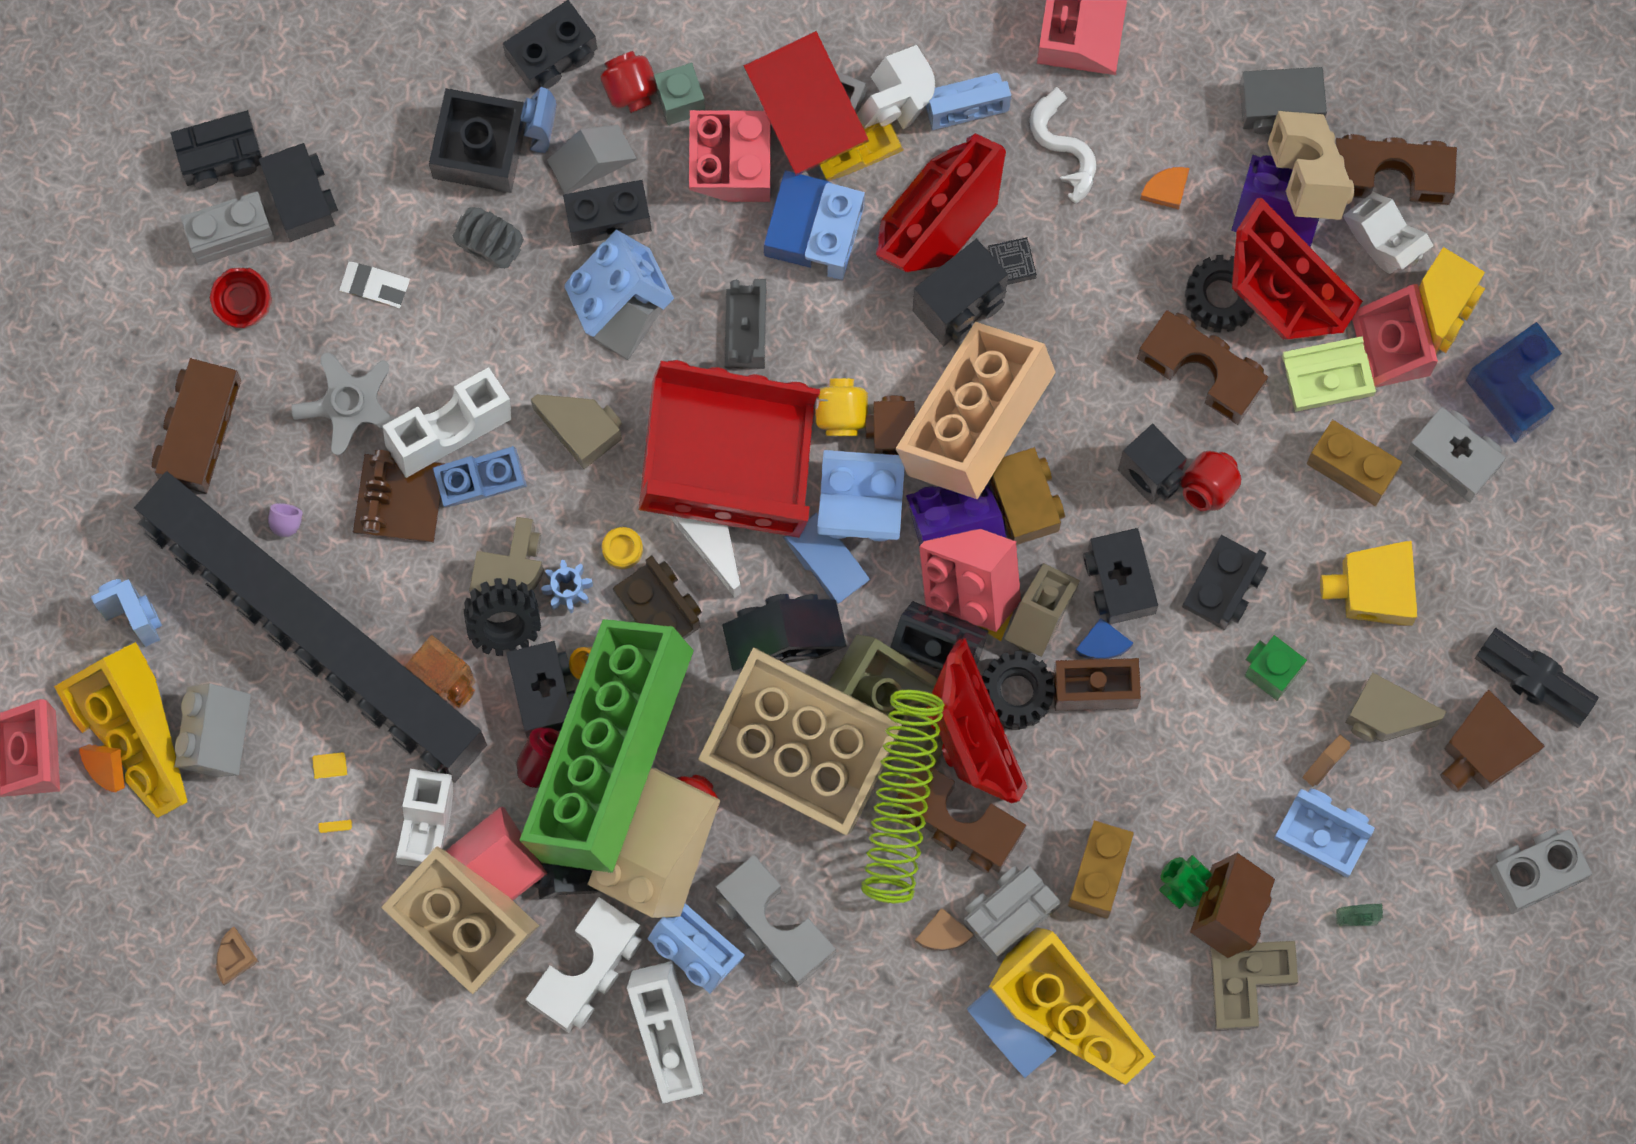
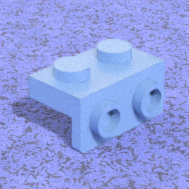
(121, 597)
(1325, 831)
(695, 948)

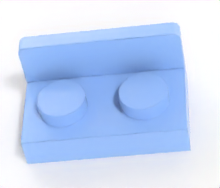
(968, 101)
(835, 228)

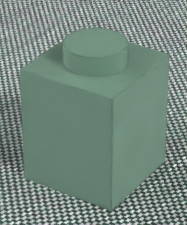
(679, 93)

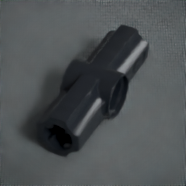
(1537, 677)

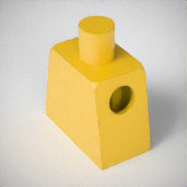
(1376, 585)

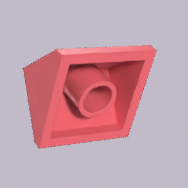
(1396, 337)
(29, 750)
(498, 855)

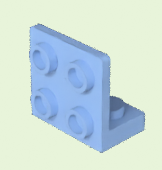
(612, 277)
(861, 495)

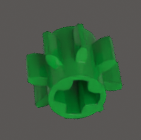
(1184, 881)

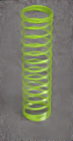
(921, 713)

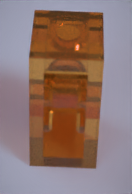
(443, 672)

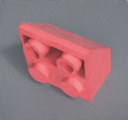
(1082, 34)
(730, 155)
(972, 577)

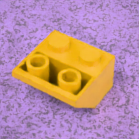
(1449, 293)

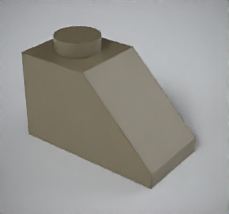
(579, 425)
(1041, 610)
(1390, 712)

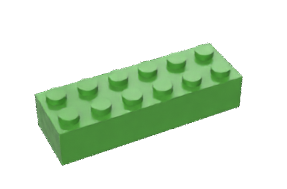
(607, 745)

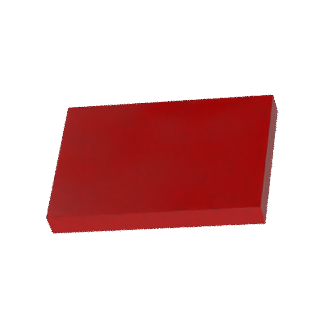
(806, 103)

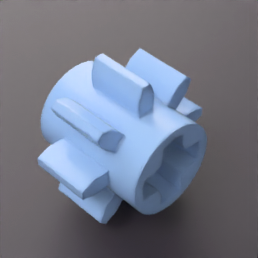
(568, 597)

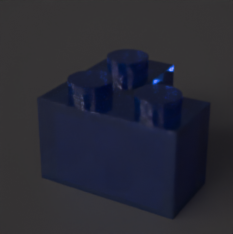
(1507, 381)

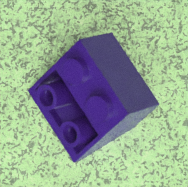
(1270, 183)
(943, 513)

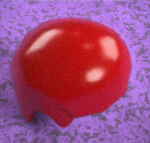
(238, 290)

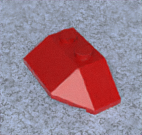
(942, 206)
(1287, 279)
(972, 729)

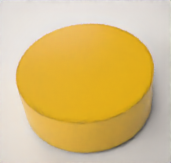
(622, 548)

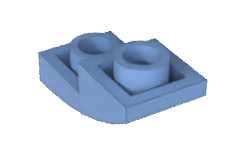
(539, 118)
(479, 477)
(828, 561)
(1017, 1041)

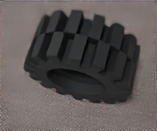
(1200, 306)
(496, 600)
(1035, 673)

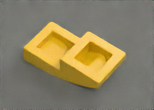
(881, 145)

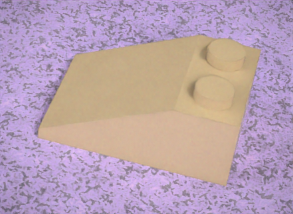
(660, 847)
(459, 918)

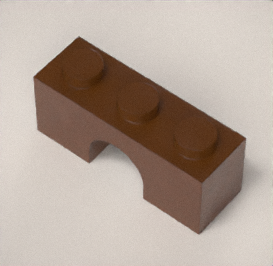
(1426, 166)
(1178, 343)
(985, 840)

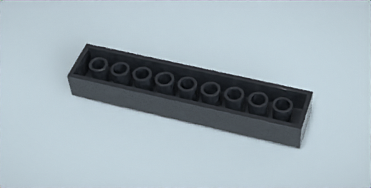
(308, 624)

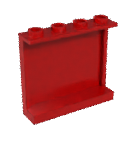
(728, 448)

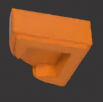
(1166, 187)
(103, 766)

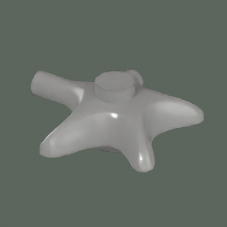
(347, 401)

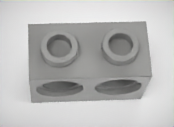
(1544, 878)

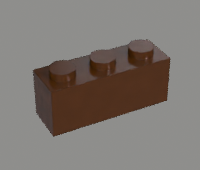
(197, 424)

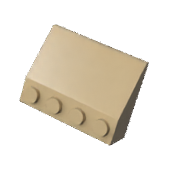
(800, 742)

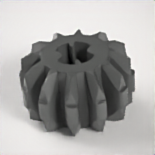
(488, 237)

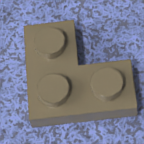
(1238, 976)

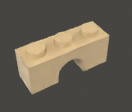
(1318, 178)

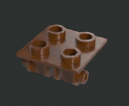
(395, 504)

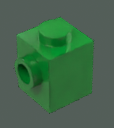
(1274, 666)

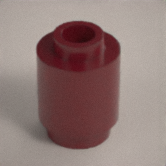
(536, 756)

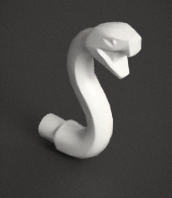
(1040, 114)

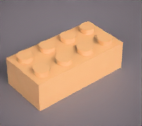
(976, 410)

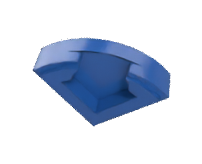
(1103, 642)

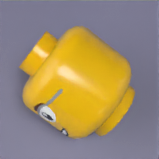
(841, 408)

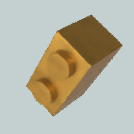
(1354, 462)
(1026, 497)
(1101, 869)

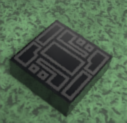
(1015, 259)

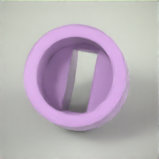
(284, 519)

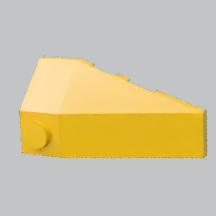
(125, 711)
(1060, 1000)

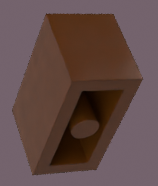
(1097, 684)
(1233, 906)

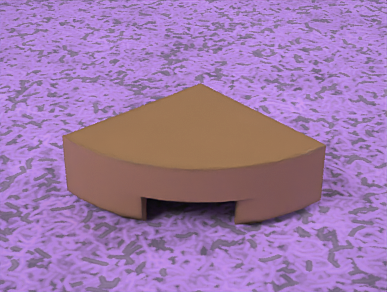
(1327, 760)
(944, 933)
(233, 956)

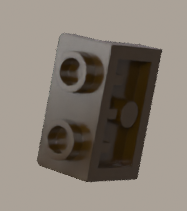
(655, 600)

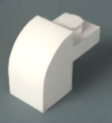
(904, 88)
(1385, 234)
(425, 814)

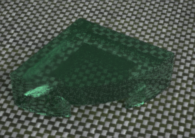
(1365, 915)

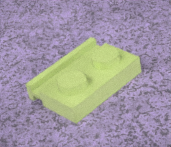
(1328, 374)

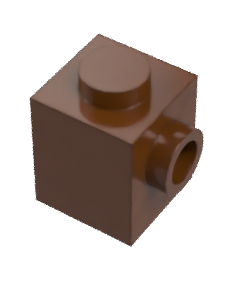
(889, 423)

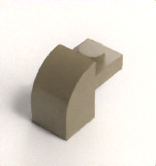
(516, 565)

